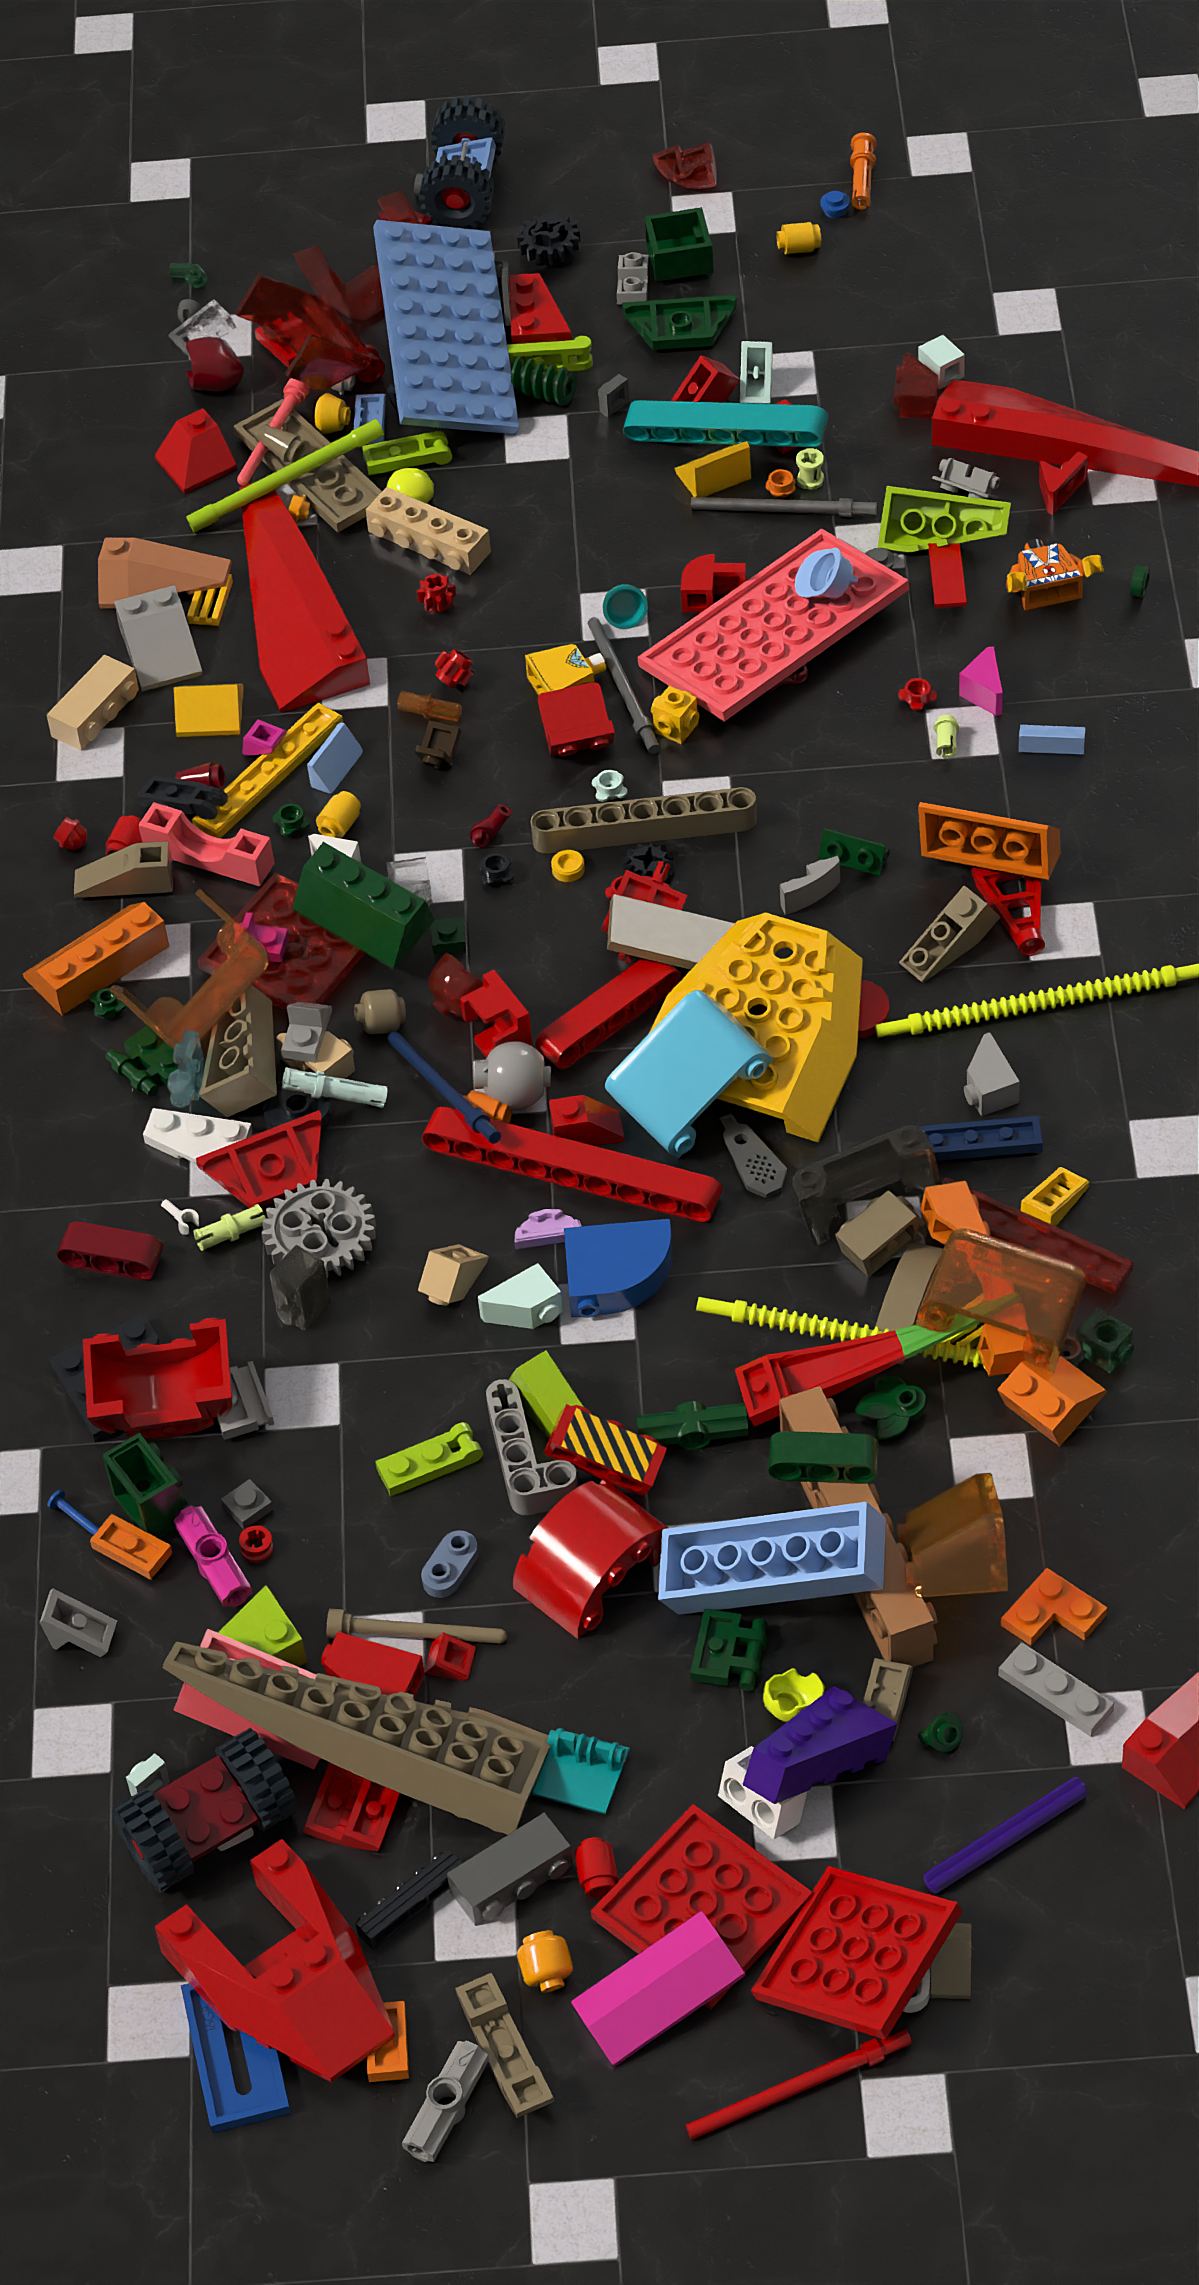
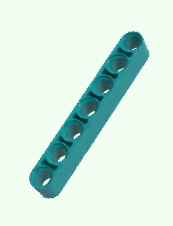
(726, 423)

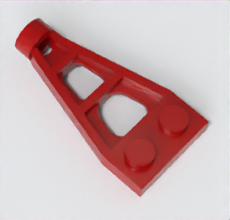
(1019, 929)

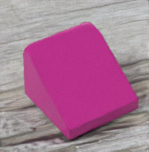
(262, 738)

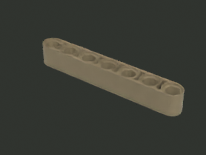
(644, 820)

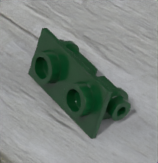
(853, 851)

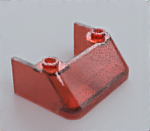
(363, 294)
(311, 327)

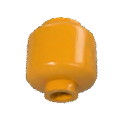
(545, 1961)

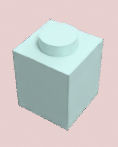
(943, 359)

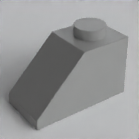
(991, 1079)

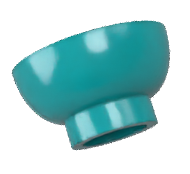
(625, 606)

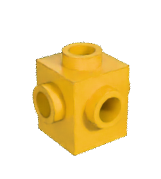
(675, 714)

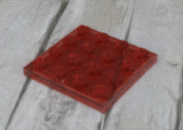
(313, 956)

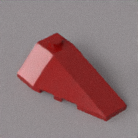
(1166, 1746)

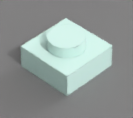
(148, 1774)

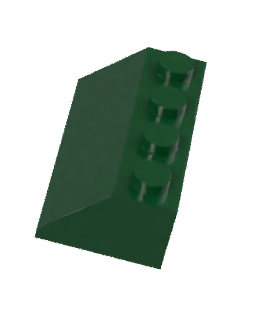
(361, 906)

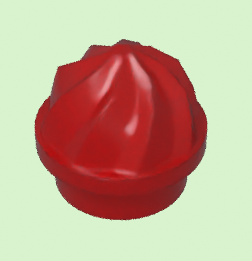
(70, 834)

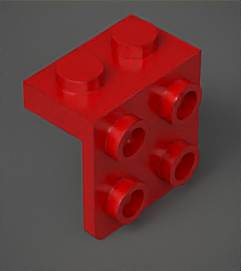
(575, 719)

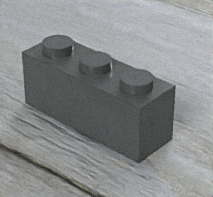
(510, 1869)

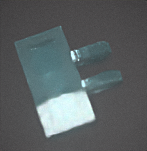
(187, 1079)

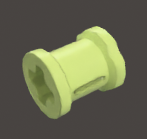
(810, 468)

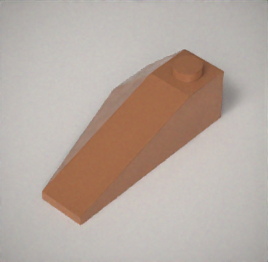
(141, 566)

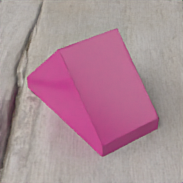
(982, 683)

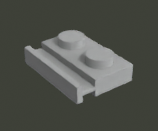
(248, 1405)

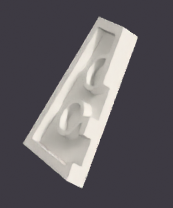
(191, 1134)

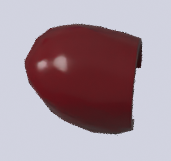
(213, 365)

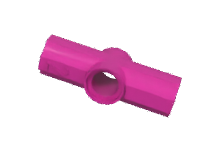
(220, 1570)

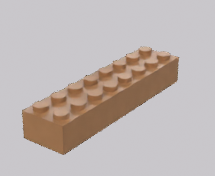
(893, 1614)

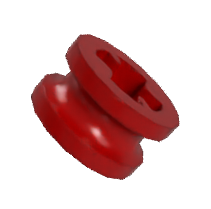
(251, 1553)

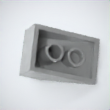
(158, 638)

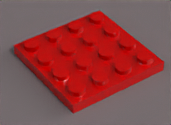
(704, 1870)
(857, 1952)

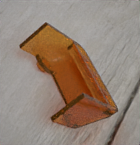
(221, 991)

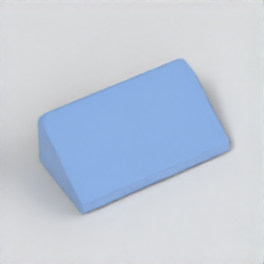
(1051, 739)
(334, 759)

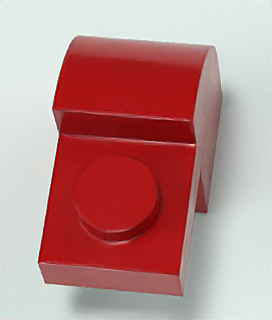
(705, 578)

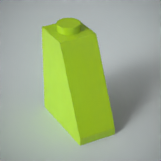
(543, 1391)

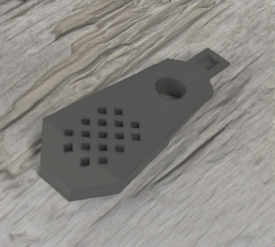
(755, 1162)

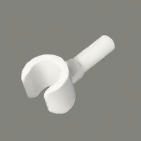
(182, 1216)

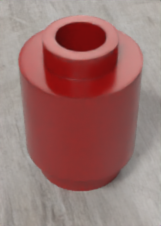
(124, 834)
(596, 1867)

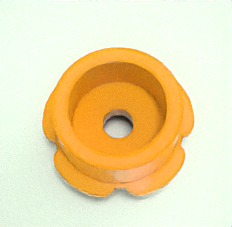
(299, 508)

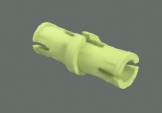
(229, 1227)

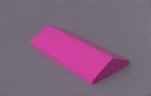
(658, 1988)

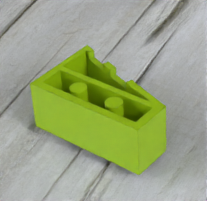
(266, 1628)

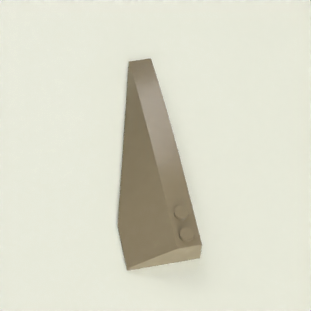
(441, 1756)

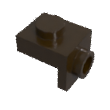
(438, 745)

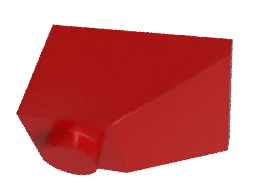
(195, 452)

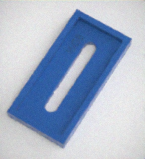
(224, 2105)

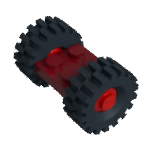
(204, 1809)

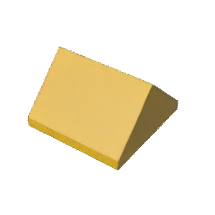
(717, 470)
(208, 710)

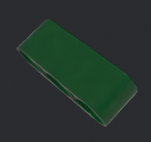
(823, 1457)

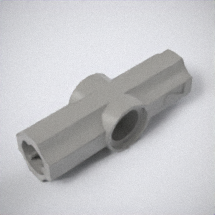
(437, 2120)

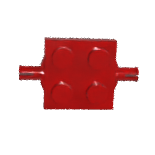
(650, 890)

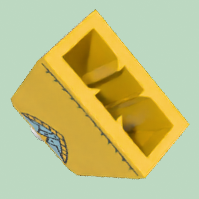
(562, 668)

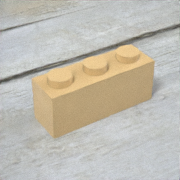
(92, 702)

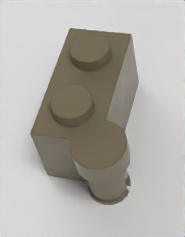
(880, 1232)

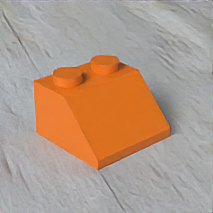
(1051, 1400)

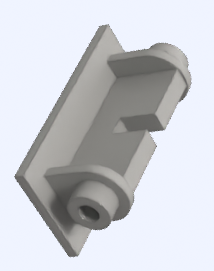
(955, 477)

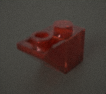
(917, 389)

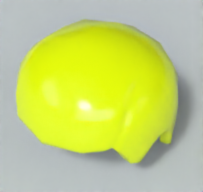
(412, 483)
(791, 1693)

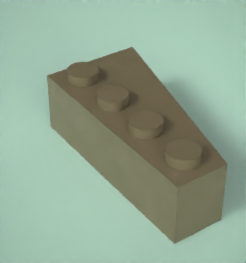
(241, 1056)

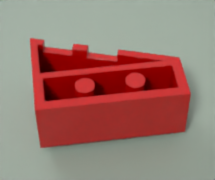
(534, 312)

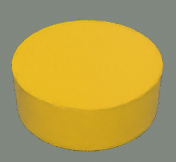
(568, 866)

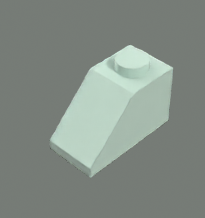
(522, 1300)

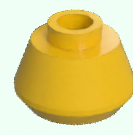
(331, 414)

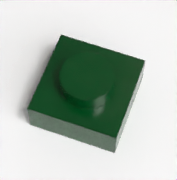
(448, 935)

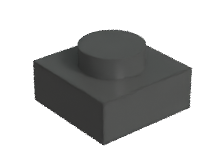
(613, 395)
(247, 1504)

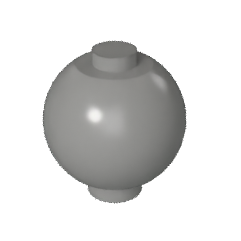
(513, 1075)

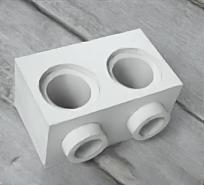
(769, 1817)

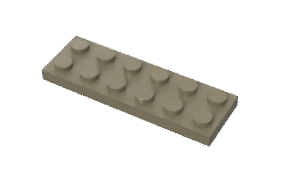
(335, 489)

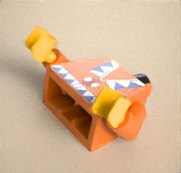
(1050, 574)

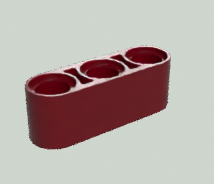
(110, 1250)

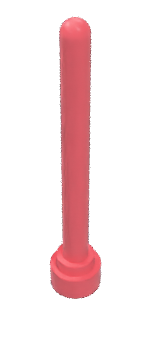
(294, 394)

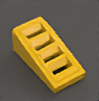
(1051, 1201)

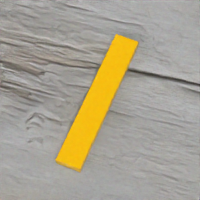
(271, 769)

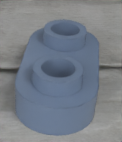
(451, 1561)

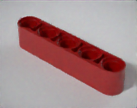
(606, 1011)

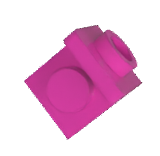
(272, 938)

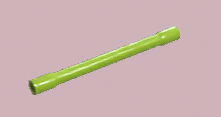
(213, 512)

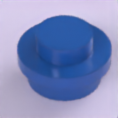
(835, 204)

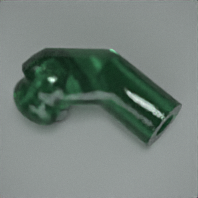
(191, 272)

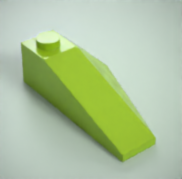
(923, 517)

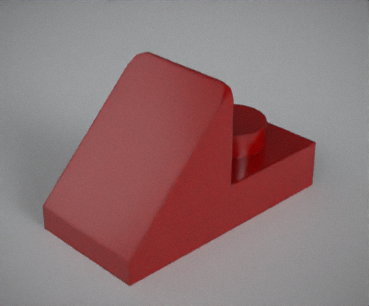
(1060, 484)

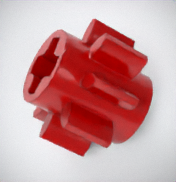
(436, 593)
(454, 668)

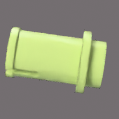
(946, 730)

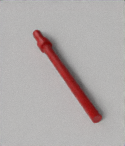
(870, 2053)

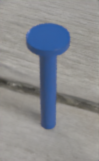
(57, 1500)

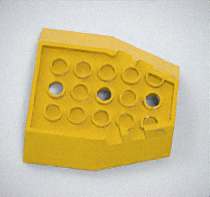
(807, 1021)

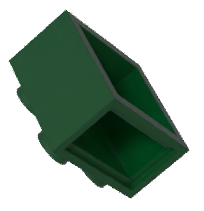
(678, 244)
(138, 1466)

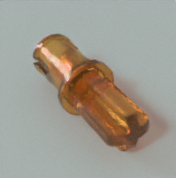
(429, 706)

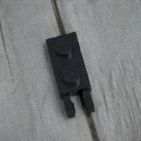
(183, 795)

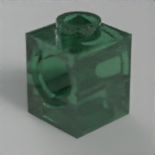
(1104, 1328)

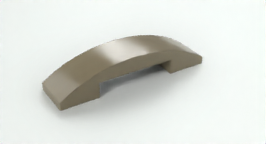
(908, 1287)
(498, 2036)

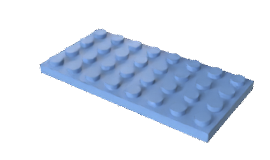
(445, 327)

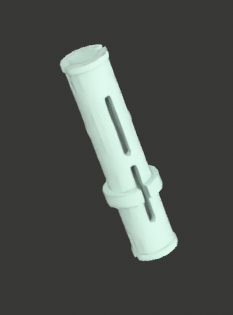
(344, 1089)

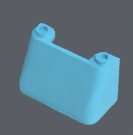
(685, 1069)

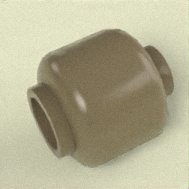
(380, 1011)

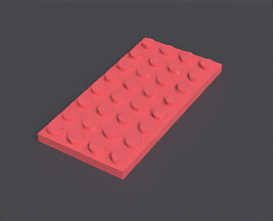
(767, 629)

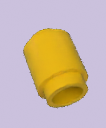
(799, 238)
(338, 815)

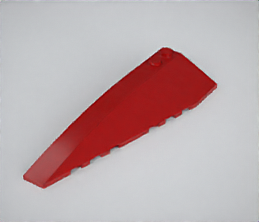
(1036, 429)
(299, 626)

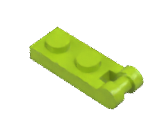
(555, 353)
(407, 452)
(429, 1459)

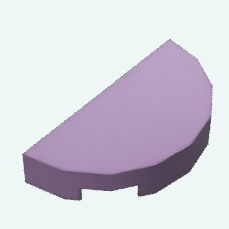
(544, 1228)

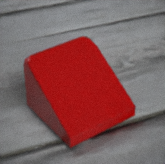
(450, 1658)

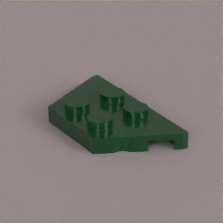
(680, 321)

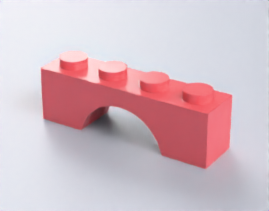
(243, 857)

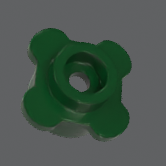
(290, 819)
(106, 1004)

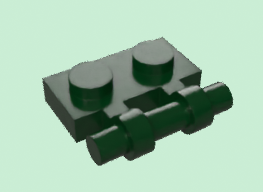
(150, 1052)
(717, 1645)

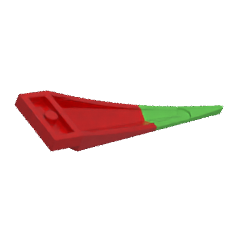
(832, 1366)

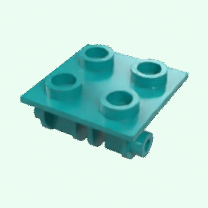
(580, 1770)

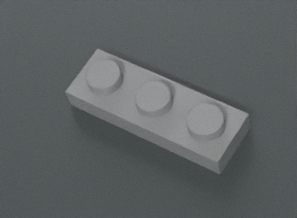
(1056, 1689)

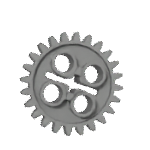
(332, 1211)

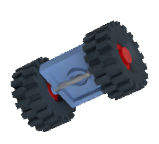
(459, 182)

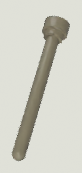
(342, 1622)

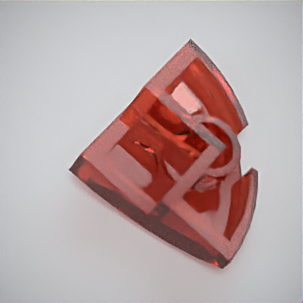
(689, 168)

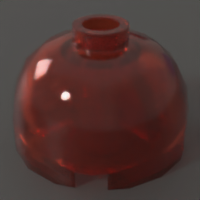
(449, 983)

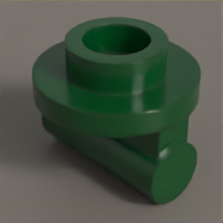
(943, 1733)

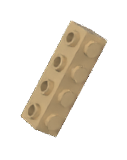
(428, 530)

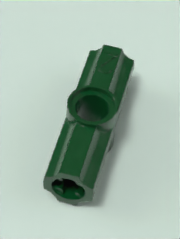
(694, 1424)

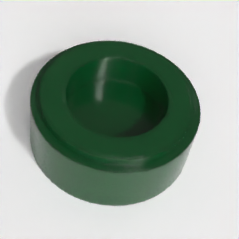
(1140, 581)

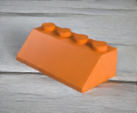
(988, 841)
(99, 957)

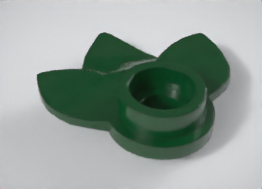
(888, 1406)

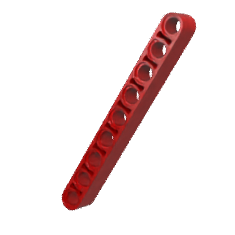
(576, 1166)

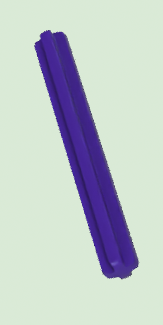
(1005, 1835)

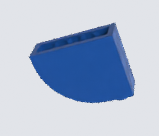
(616, 1265)

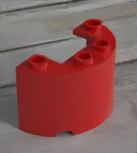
(159, 1387)
(584, 1551)

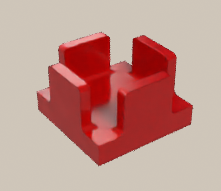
(497, 1005)

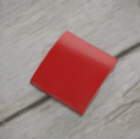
(350, 1810)

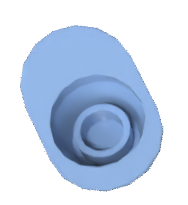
(824, 574)

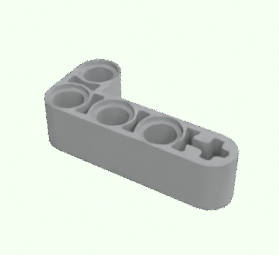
(517, 1446)

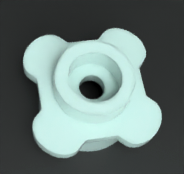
(609, 785)

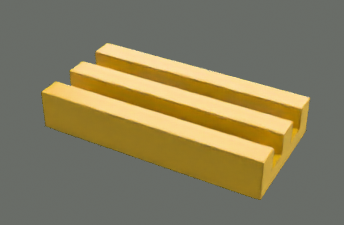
(219, 606)

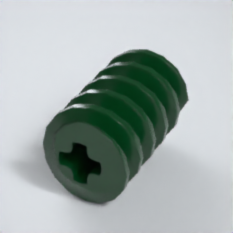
(543, 382)

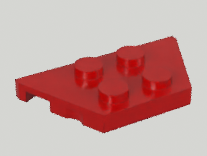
(268, 1162)

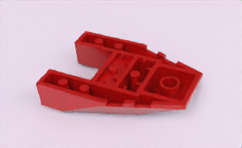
(302, 1994)

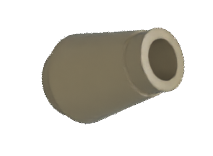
(282, 443)

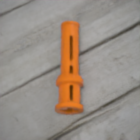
(862, 162)

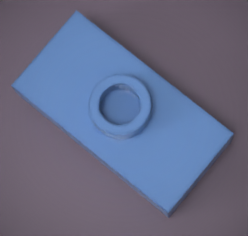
(368, 408)

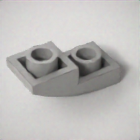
(632, 277)
(804, 891)

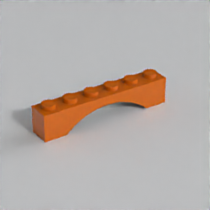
(952, 1208)

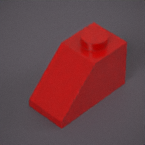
(707, 383)
(586, 1121)

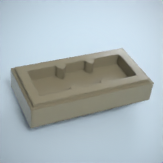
(888, 1688)

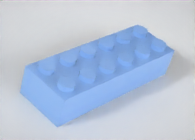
(772, 1558)

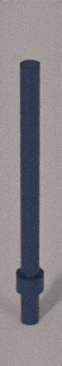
(474, 1117)

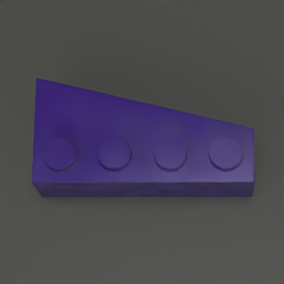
(817, 1745)

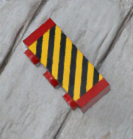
(605, 1449)

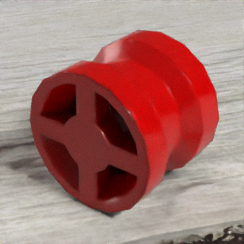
(375, 369)

